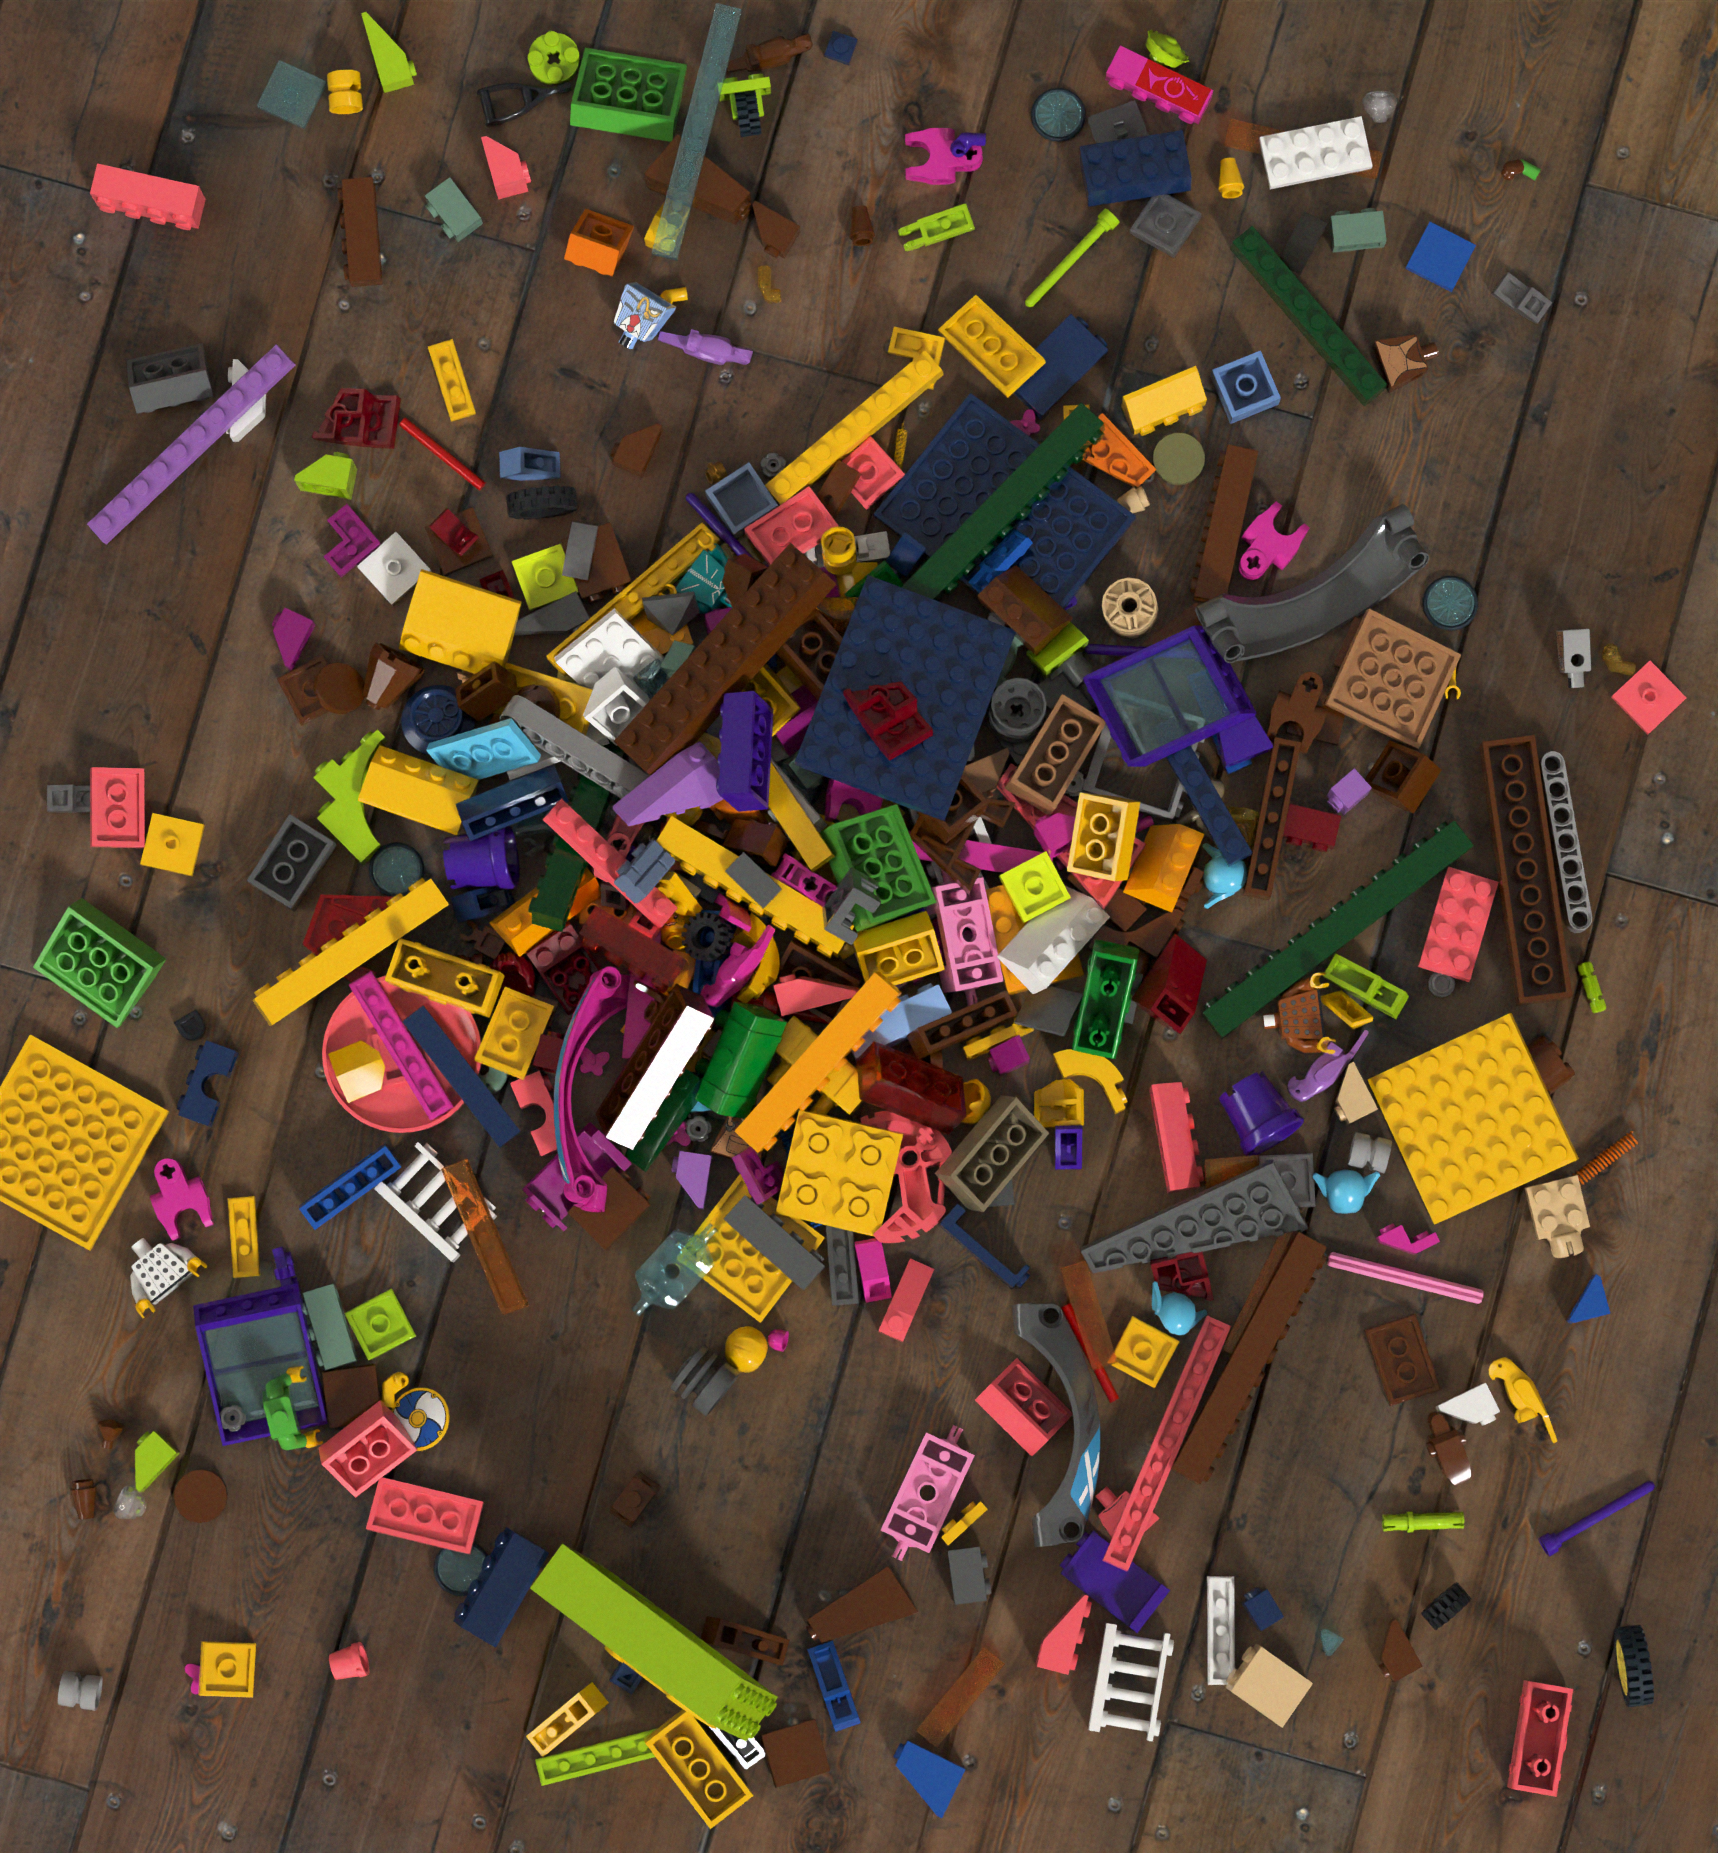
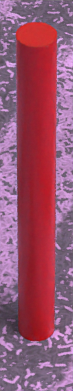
(441, 453)
(1100, 1373)

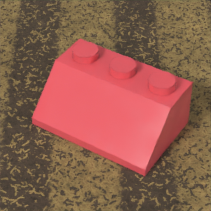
(1024, 1407)
(367, 1449)

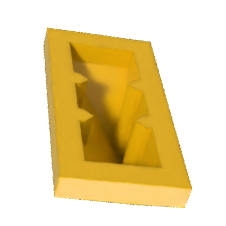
(1346, 1009)

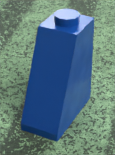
(929, 1774)

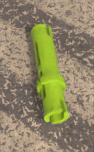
(1422, 1521)

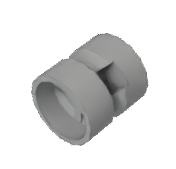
(1369, 1152)
(80, 1690)

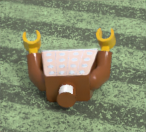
(1301, 1016)

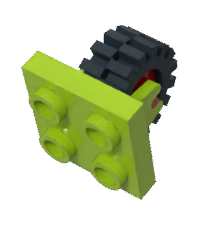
(746, 101)

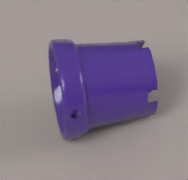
(483, 861)
(1259, 1114)

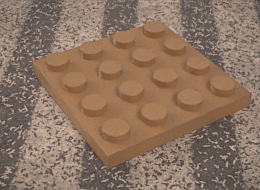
(1392, 679)

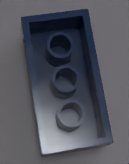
(1135, 168)

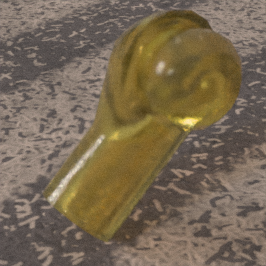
(764, 284)
(1614, 661)

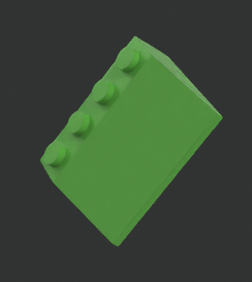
(628, 94)
(883, 851)
(99, 962)

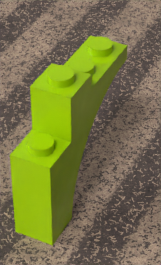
(346, 815)

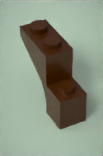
(1149, 938)

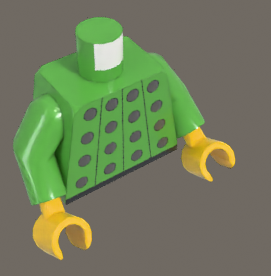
(282, 1414)

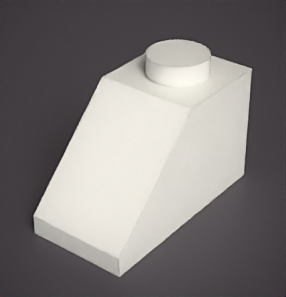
(1472, 1406)

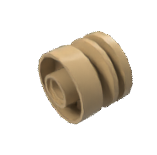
(1127, 592)

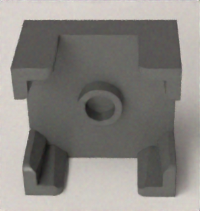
(837, 911)

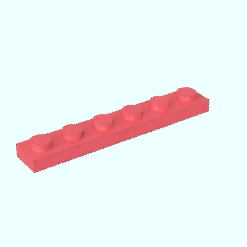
(604, 858)

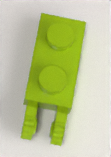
(938, 227)

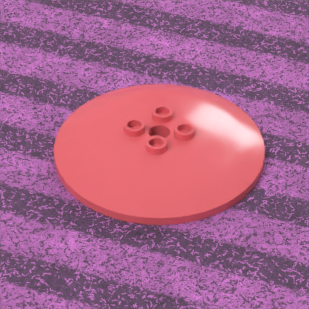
(395, 1105)

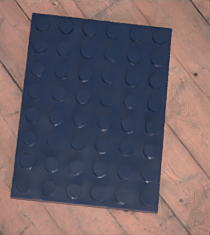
(967, 464)
(944, 661)

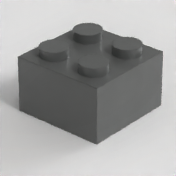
(967, 1575)

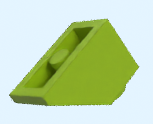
(152, 1458)

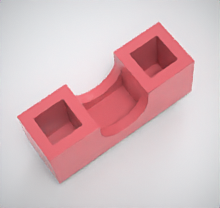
(535, 1091)

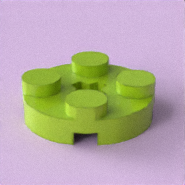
(550, 44)

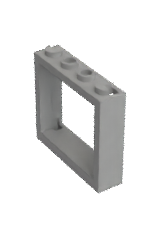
(1089, 787)

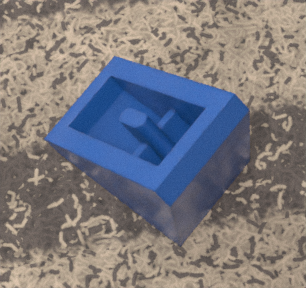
(1591, 1302)

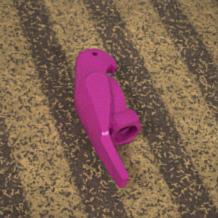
(736, 970)

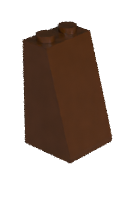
(715, 191)
(865, 1606)

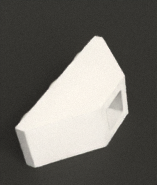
(253, 415)

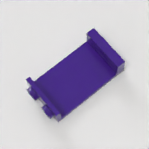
(1126, 1594)

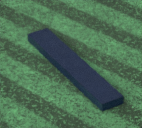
(461, 1076)

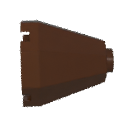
(389, 676)

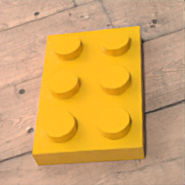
(514, 1033)

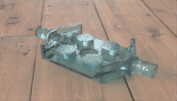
(692, 1258)

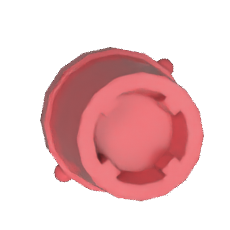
(349, 1662)

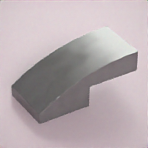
(1521, 298)
(580, 550)
(68, 799)

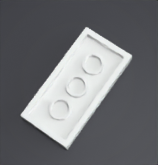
(1315, 152)

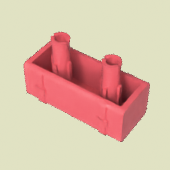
(1540, 1738)

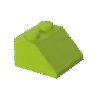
(329, 476)
(1059, 650)

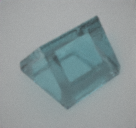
(1330, 1641)

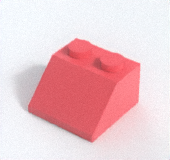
(507, 171)

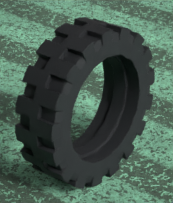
(541, 502)

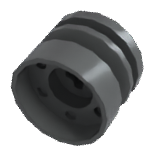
(1014, 696)
(704, 1380)

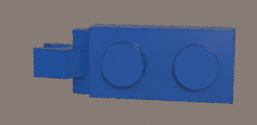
(1000, 559)

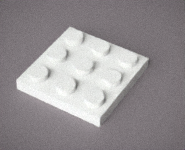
(603, 647)

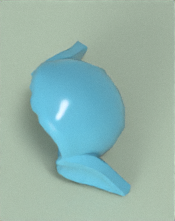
(1220, 878)
(1345, 1189)
(1175, 1311)

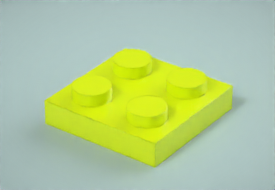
(542, 577)
(1034, 887)

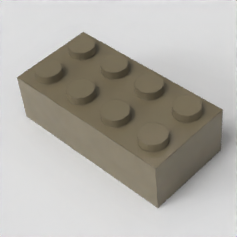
(992, 1153)

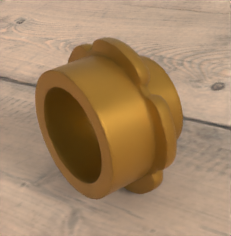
(715, 472)

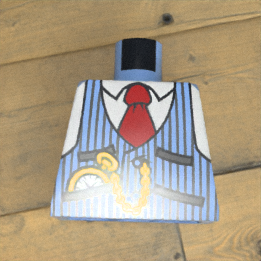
(641, 314)

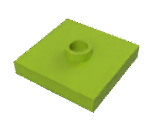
(380, 1324)

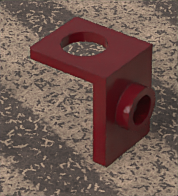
(453, 532)

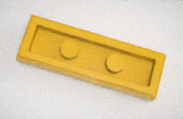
(451, 380)
(244, 1237)

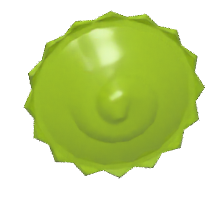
(1165, 50)

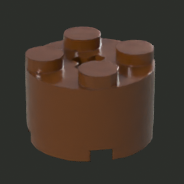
(1550, 1066)

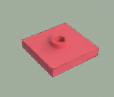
(877, 472)
(1648, 697)

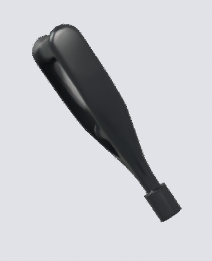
(527, 95)

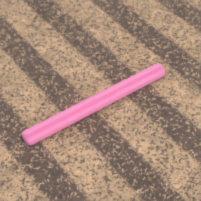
(1405, 1277)

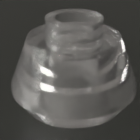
(1380, 105)
(129, 1503)

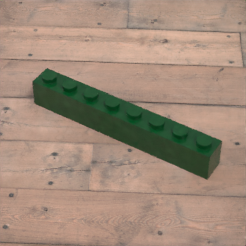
(1308, 316)
(565, 865)

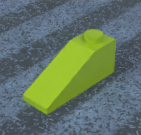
(390, 60)

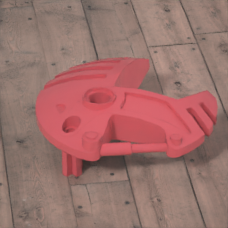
(917, 1200)

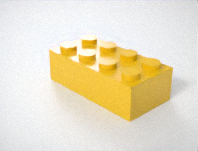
(698, 1767)

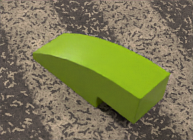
(1366, 986)

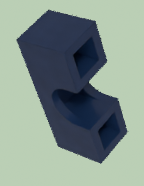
(212, 1060)

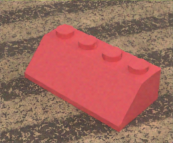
(1175, 1137)

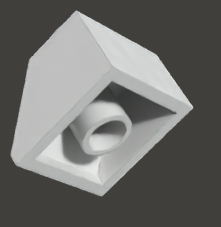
(614, 703)

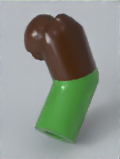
(1519, 166)

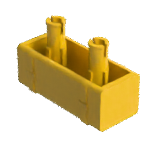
(444, 978)
(842, 1088)

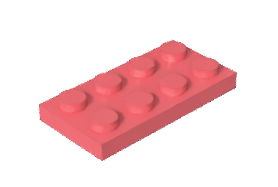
(1458, 924)
(425, 1515)

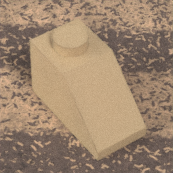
(1353, 1097)

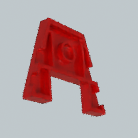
(335, 915)

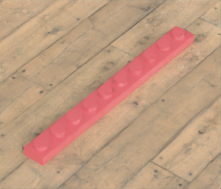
(1166, 1443)

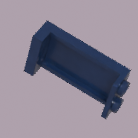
(1068, 356)
(981, 1254)

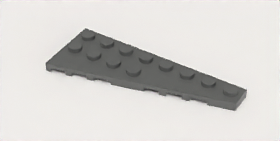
(1228, 1213)

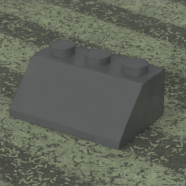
(169, 378)

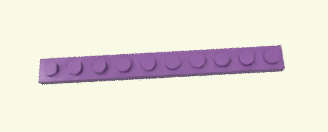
(191, 444)

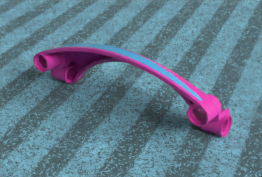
(593, 1009)

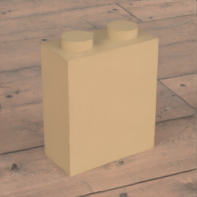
(1268, 1684)

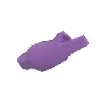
(708, 347)
(1323, 1071)

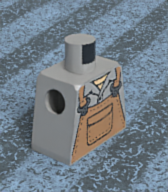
(1574, 643)

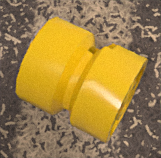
(345, 94)
(839, 550)

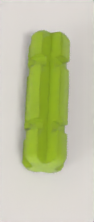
(1591, 987)

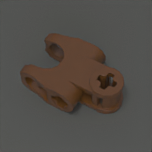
(1299, 710)

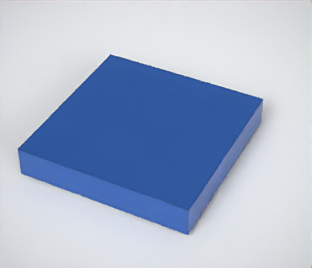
(1440, 256)

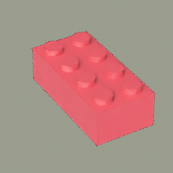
(147, 196)

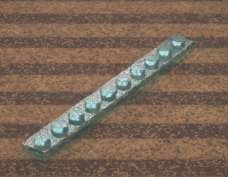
(696, 132)

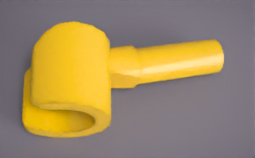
(1452, 684)

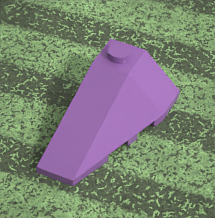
(678, 785)

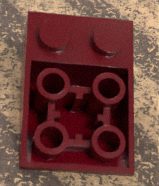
(564, 965)
(1172, 985)

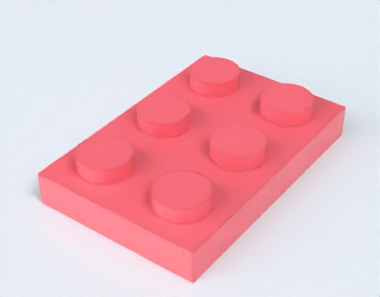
(796, 521)
(117, 807)

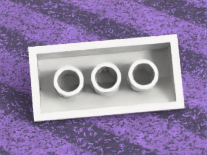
(1052, 940)

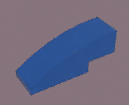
(834, 1686)

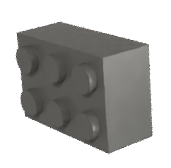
(292, 863)

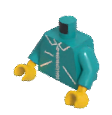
(705, 578)

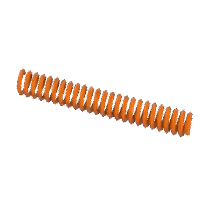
(1601, 1156)

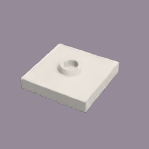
(393, 568)

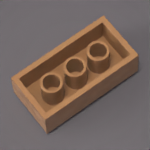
(1055, 754)

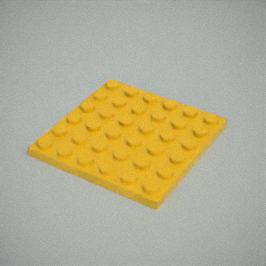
(1473, 1118)
(69, 1141)

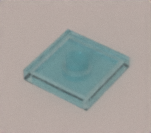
(291, 94)

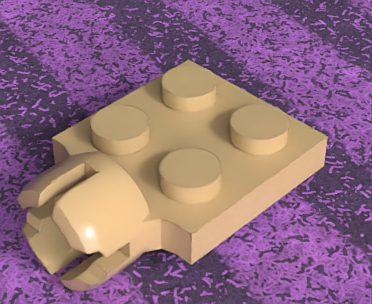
(1559, 1214)

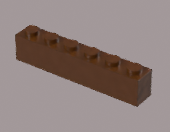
(1225, 524)
(1272, 818)

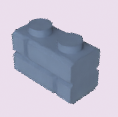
(644, 871)

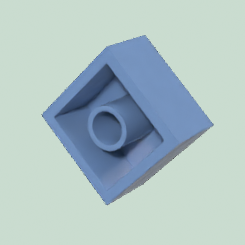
(1245, 387)

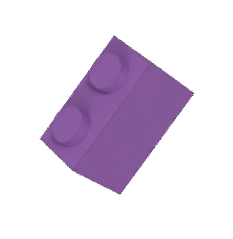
(1348, 792)

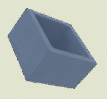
(740, 499)

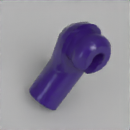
(966, 141)

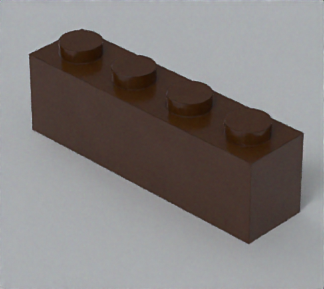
(362, 232)
(962, 1024)

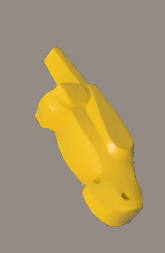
(1521, 1393)

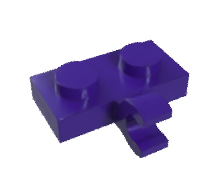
(285, 1267)

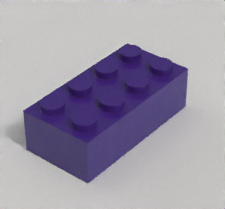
(745, 751)

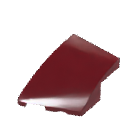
(361, 419)
(889, 717)
(1183, 1275)

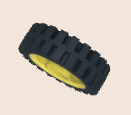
(1634, 1665)

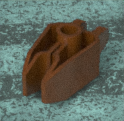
(1447, 1447)

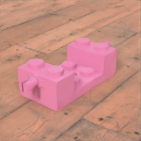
(971, 962)
(936, 1464)

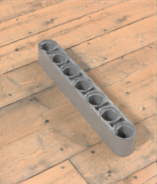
(573, 747)
(1560, 854)

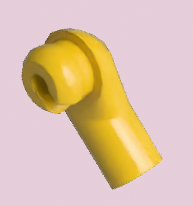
(674, 295)
(392, 1386)

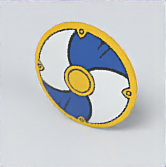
(423, 1416)

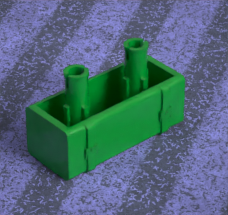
(1105, 999)
(739, 1059)

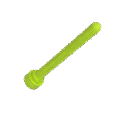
(1106, 222)

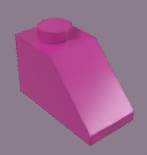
(1055, 833)

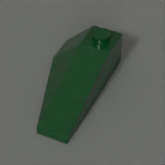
(669, 1118)

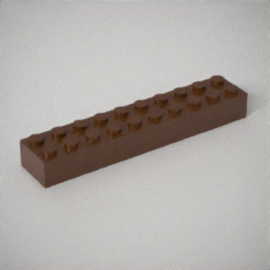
(811, 656)
(726, 660)
(1525, 870)
(1251, 1353)

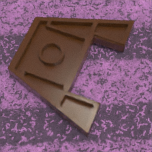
(947, 854)

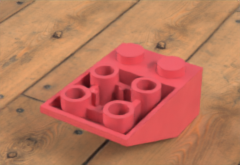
(1059, 1643)

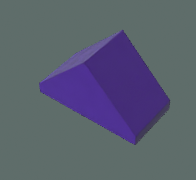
(1068, 1147)

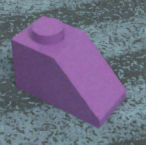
(693, 1174)

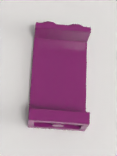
(547, 1187)

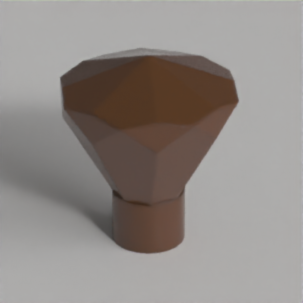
(110, 1430)

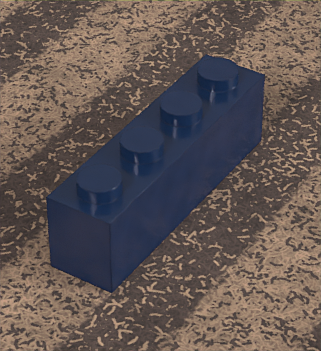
(511, 802)

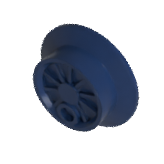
(433, 716)

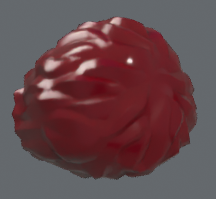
(517, 973)

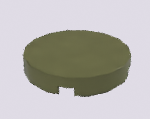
(1178, 458)

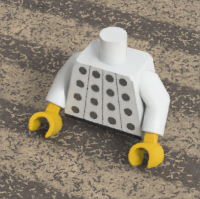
(160, 1272)

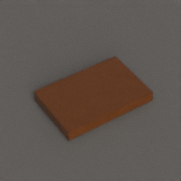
(1402, 1360)

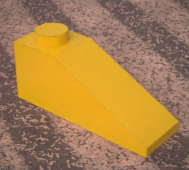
(567, 1719)

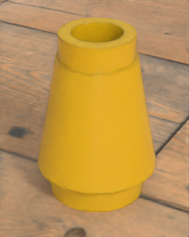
(1230, 179)

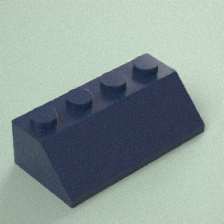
(500, 1586)

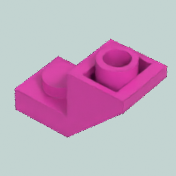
(1398, 1239)
(873, 1270)

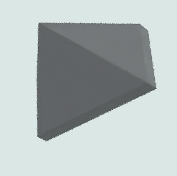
(671, 610)

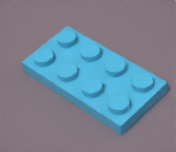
(485, 750)

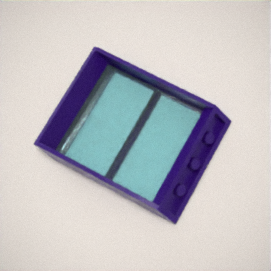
(1168, 697)
(250, 1343)

